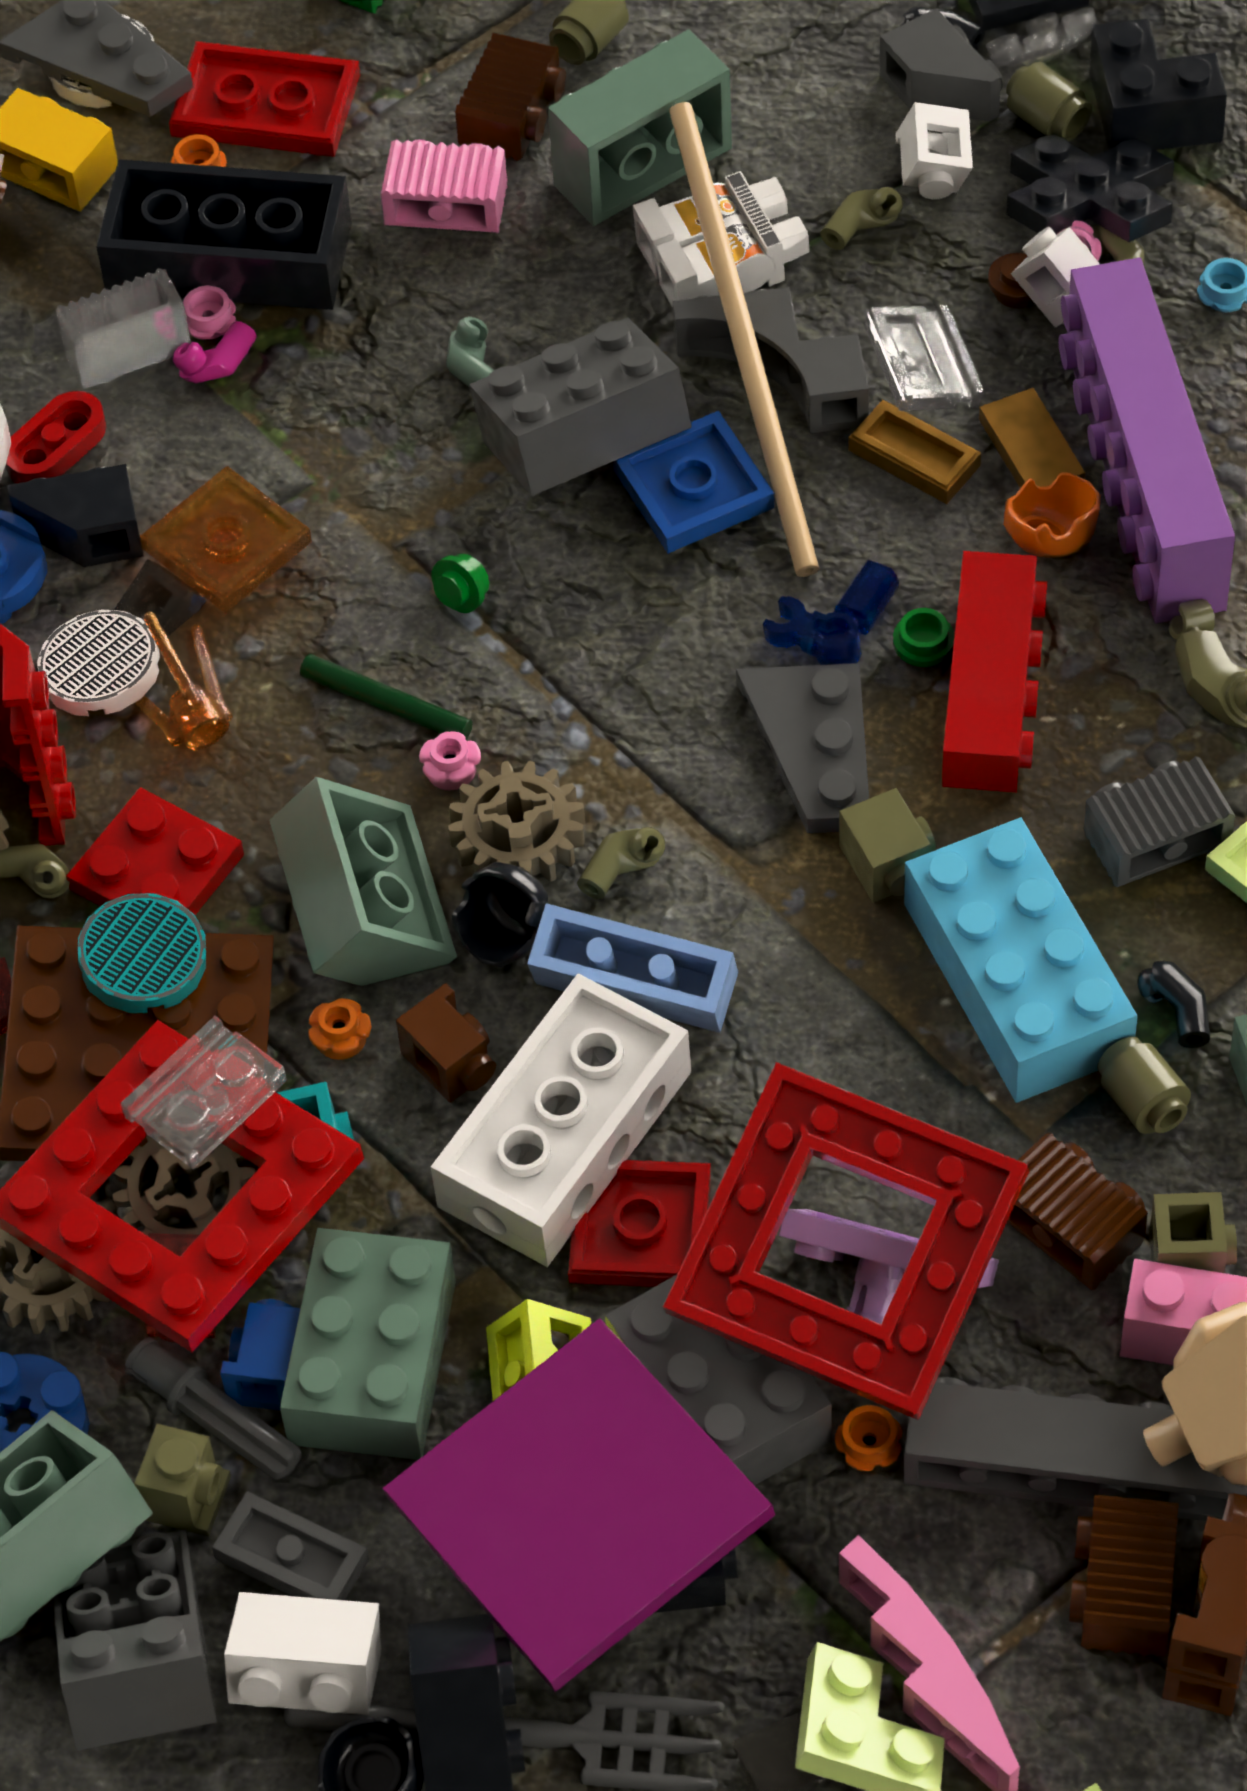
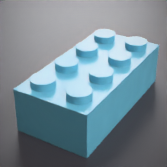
(1017, 958)

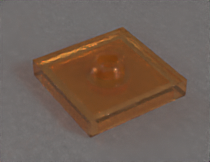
(226, 539)

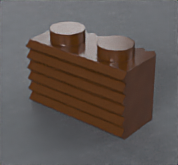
(510, 95)
(1077, 1212)
(1128, 1575)

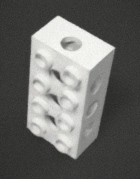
(561, 1119)

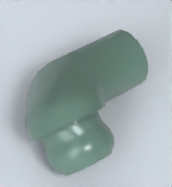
(467, 351)

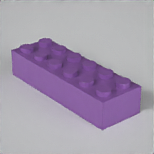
(1146, 439)

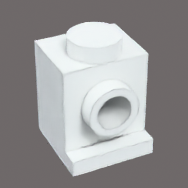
(931, 159)
(1048, 269)

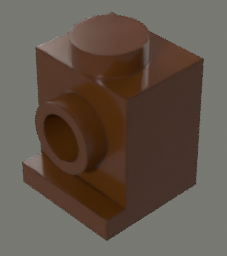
(445, 1044)

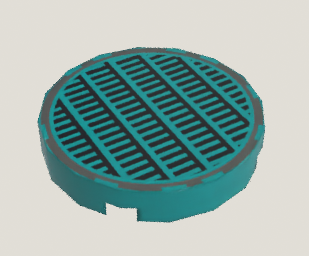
(142, 952)

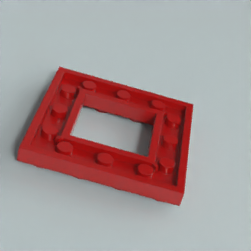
(189, 1293)
(885, 1361)

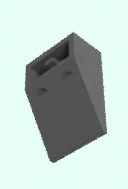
(134, 1644)

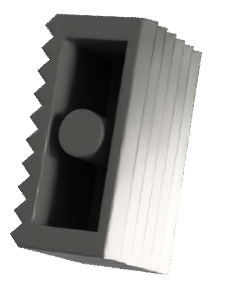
(1157, 820)

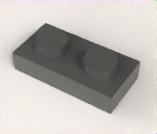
(289, 1551)

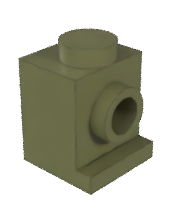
(182, 1480)

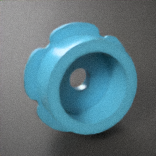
(1224, 285)

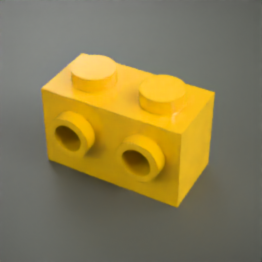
(54, 149)

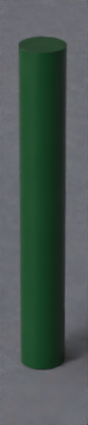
(383, 696)

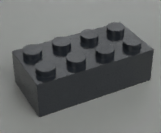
(237, 229)

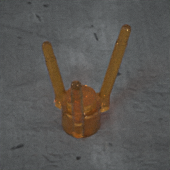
(195, 714)

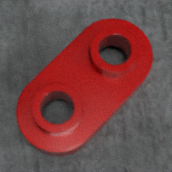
(48, 444)

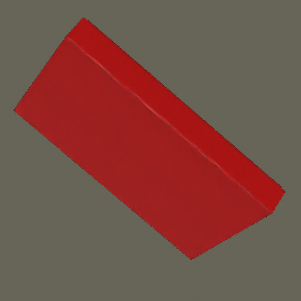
(266, 98)

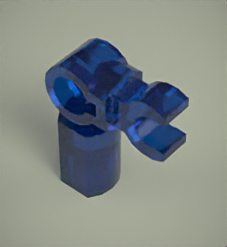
(836, 635)

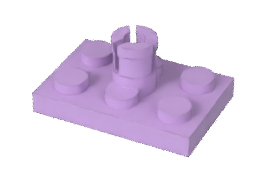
(881, 1254)

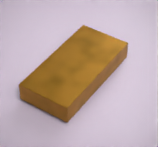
(1028, 439)
(914, 451)

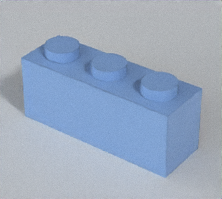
(649, 968)

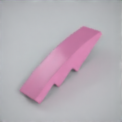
(939, 1684)

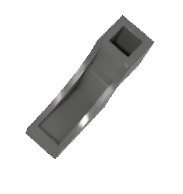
(820, 374)

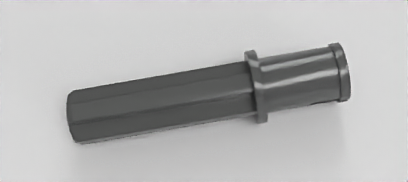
(192, 1394)

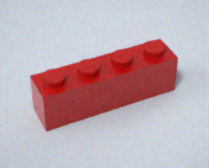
(990, 672)

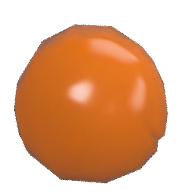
(1053, 518)

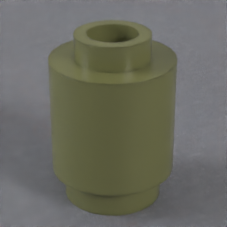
(587, 28)
(1048, 101)
(1143, 1085)

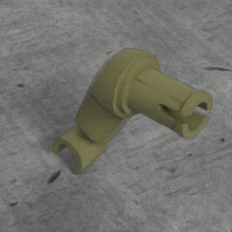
(1205, 665)

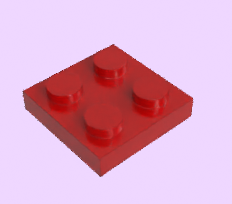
(156, 851)

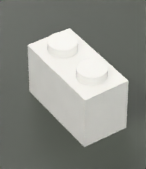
(303, 1653)

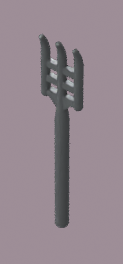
(585, 1736)

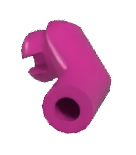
(215, 363)

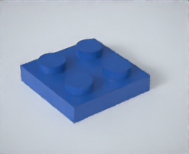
(694, 483)

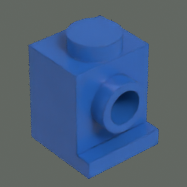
(260, 1354)

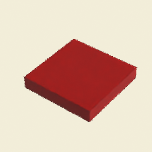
(641, 1224)

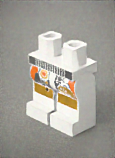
(678, 253)

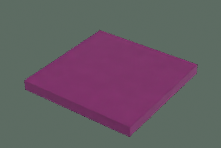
(578, 1503)

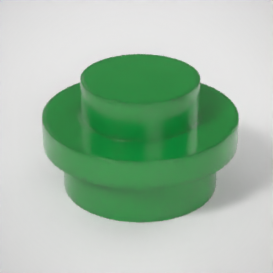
(460, 582)
(923, 638)

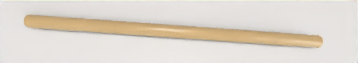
(744, 341)

